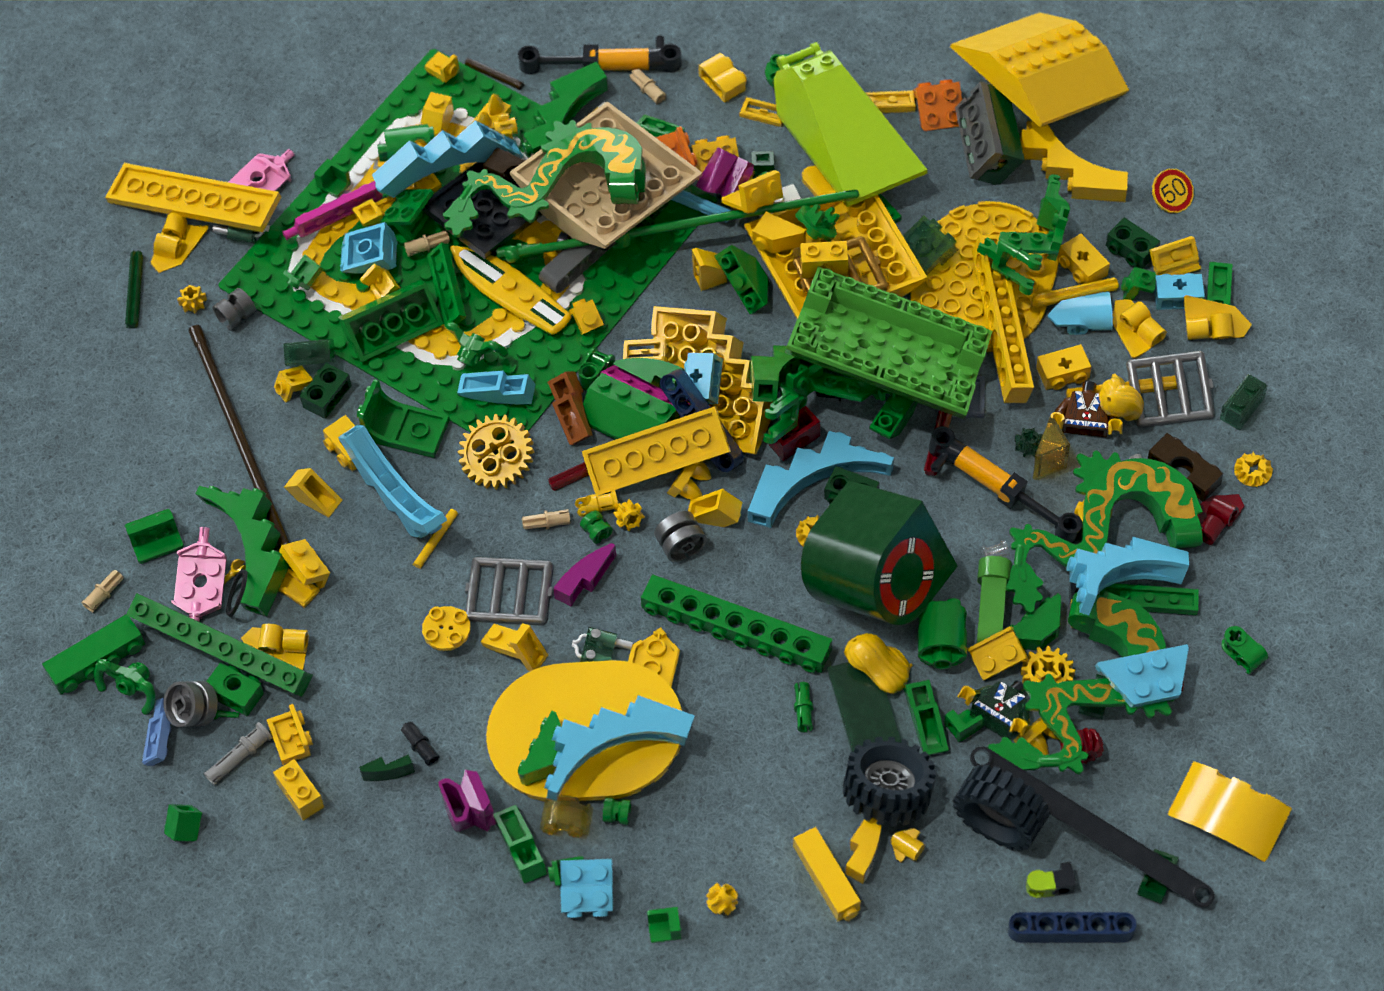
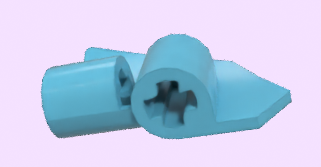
(1084, 313)

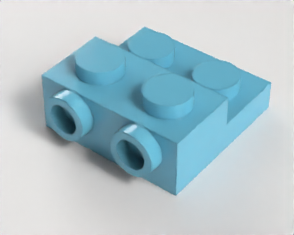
(586, 887)

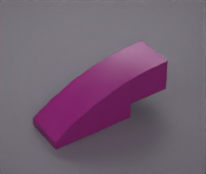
(584, 574)

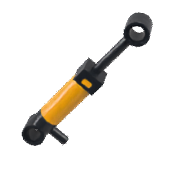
(663, 57)
(1007, 487)

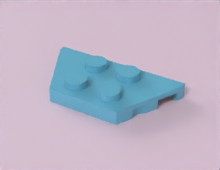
(1148, 675)

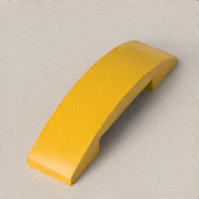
(371, 213)

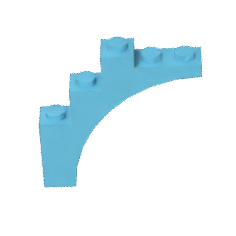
(780, 485)
(397, 496)
(1117, 564)
(643, 721)

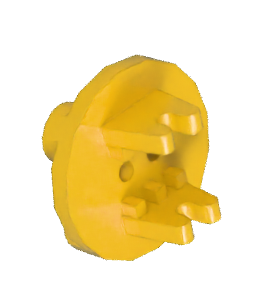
(448, 618)

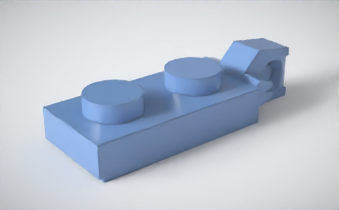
(157, 736)

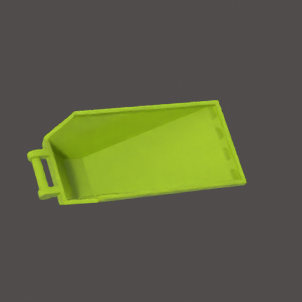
(841, 126)

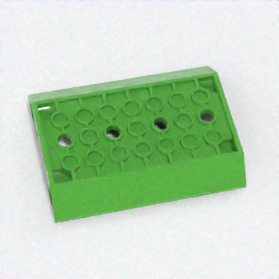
(893, 334)

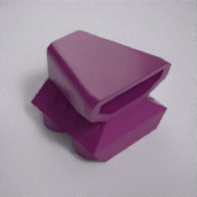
(724, 173)
(467, 803)

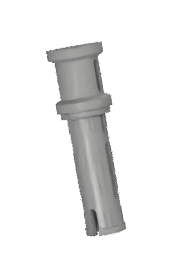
(246, 746)

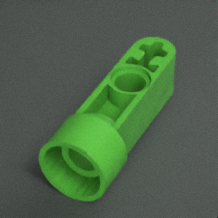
(993, 576)

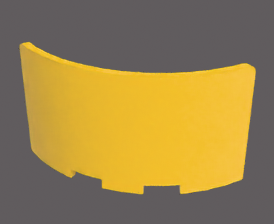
(1230, 810)

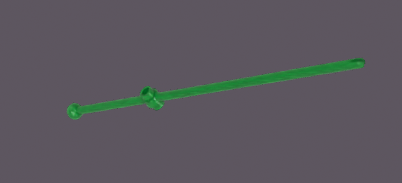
(513, 253)

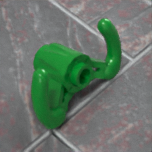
(473, 346)
(127, 680)

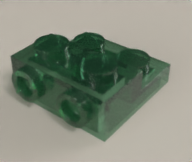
(930, 244)

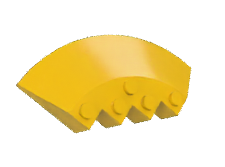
(704, 333)

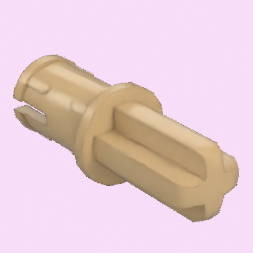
(647, 86)
(426, 243)
(547, 519)
(102, 591)

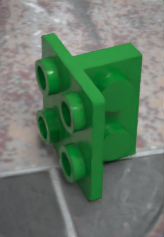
(407, 212)
(154, 536)

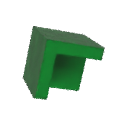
(332, 178)
(962, 725)
(182, 822)
(664, 924)

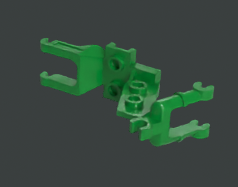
(1053, 216)
(803, 383)

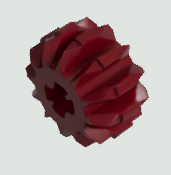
(1091, 744)

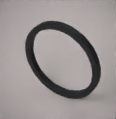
(229, 612)

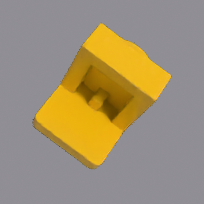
(379, 281)
(586, 315)

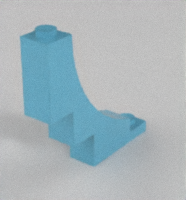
(443, 151)

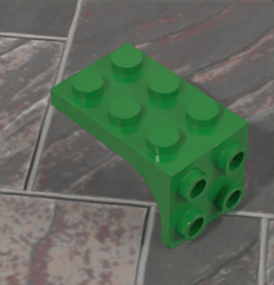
(401, 424)

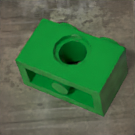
(240, 700)

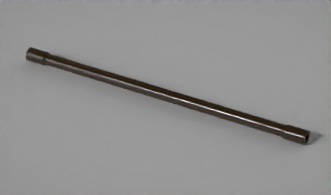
(201, 344)

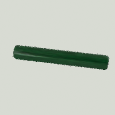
(134, 289)

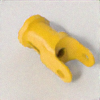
(599, 503)

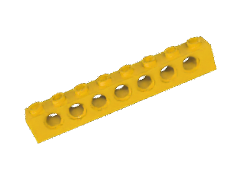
(1006, 329)

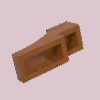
(569, 407)

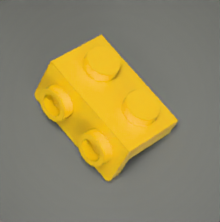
(305, 563)
(289, 735)

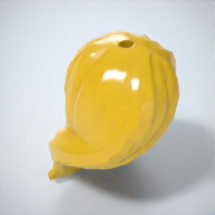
(1120, 399)
(880, 662)

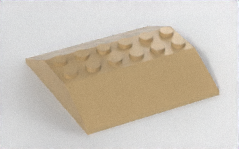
(581, 196)

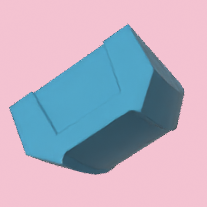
(368, 247)

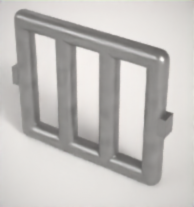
(1177, 361)
(517, 616)

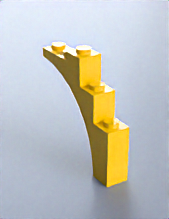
(1084, 178)

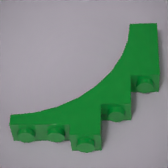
(567, 98)
(770, 372)
(263, 564)

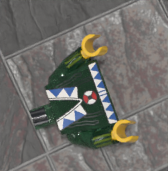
(1000, 706)

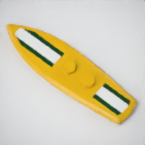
(511, 290)

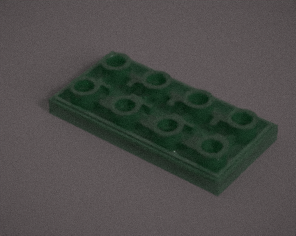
(861, 705)

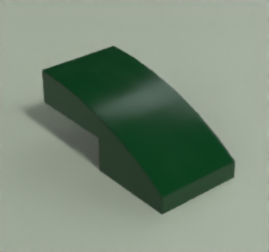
(762, 162)
(379, 771)
(1152, 889)

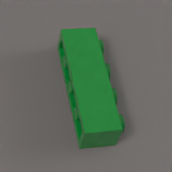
(78, 661)

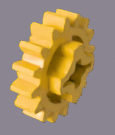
(1047, 661)

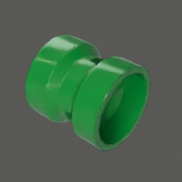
(595, 526)
(616, 810)

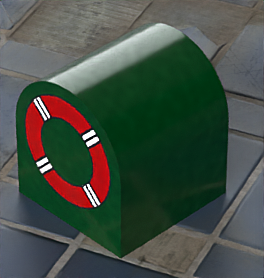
(876, 555)

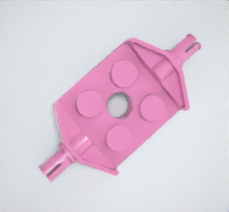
(270, 168)
(197, 561)

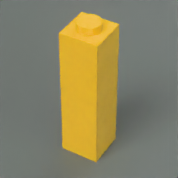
(827, 874)

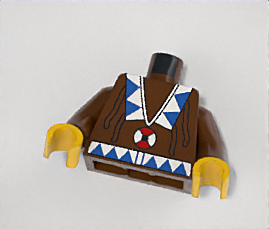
(1084, 415)

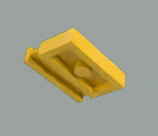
(1176, 257)
(997, 653)

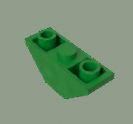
(745, 277)
(893, 416)
(1040, 626)
(541, 753)

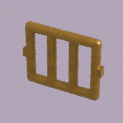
(873, 263)

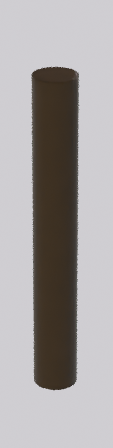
(494, 73)

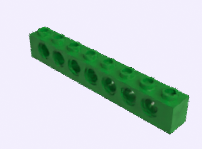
(728, 613)
(219, 645)

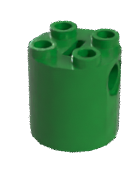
(398, 137)
(942, 634)

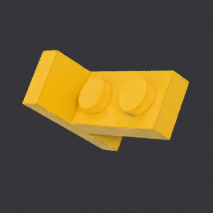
(518, 644)

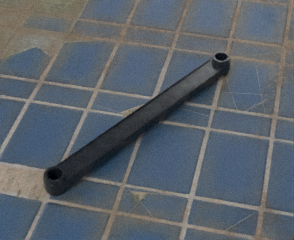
(1106, 834)

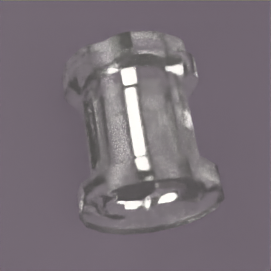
(996, 550)

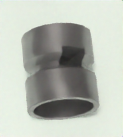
(236, 307)

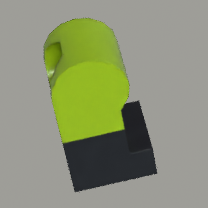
(1051, 883)

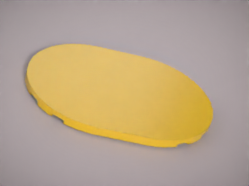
(955, 284)
(575, 695)

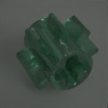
(1026, 447)

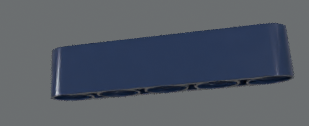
(677, 396)
(1082, 920)

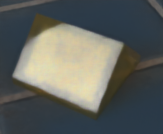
(1052, 451)

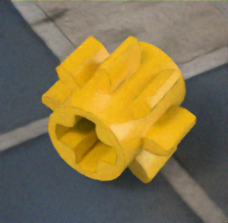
(506, 125)
(192, 298)
(628, 515)
(722, 899)

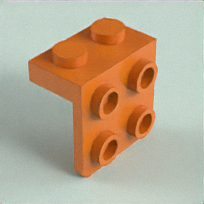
(938, 104)

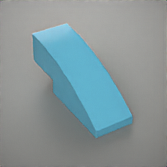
(497, 387)

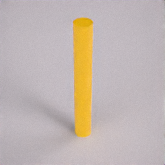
(434, 540)

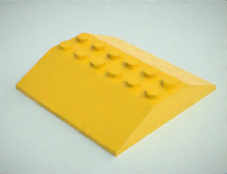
(1045, 66)
(863, 219)

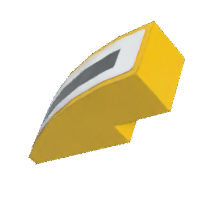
(865, 847)

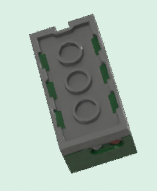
(989, 134)

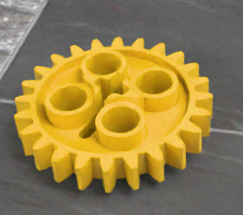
(486, 435)

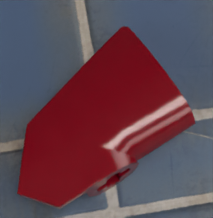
(1217, 513)

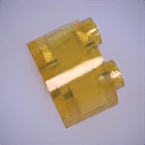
(566, 815)

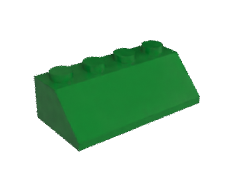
(391, 320)
(622, 409)

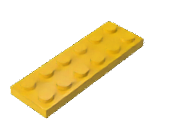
(656, 451)

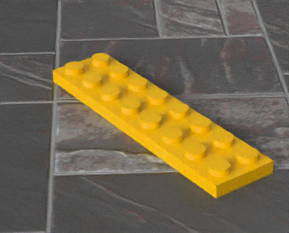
(193, 197)

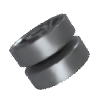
(680, 535)
(190, 703)

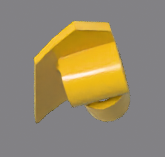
(175, 237)
(1213, 320)
(1136, 327)
(281, 643)

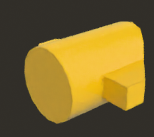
(907, 845)

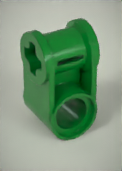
(592, 367)
(1243, 649)

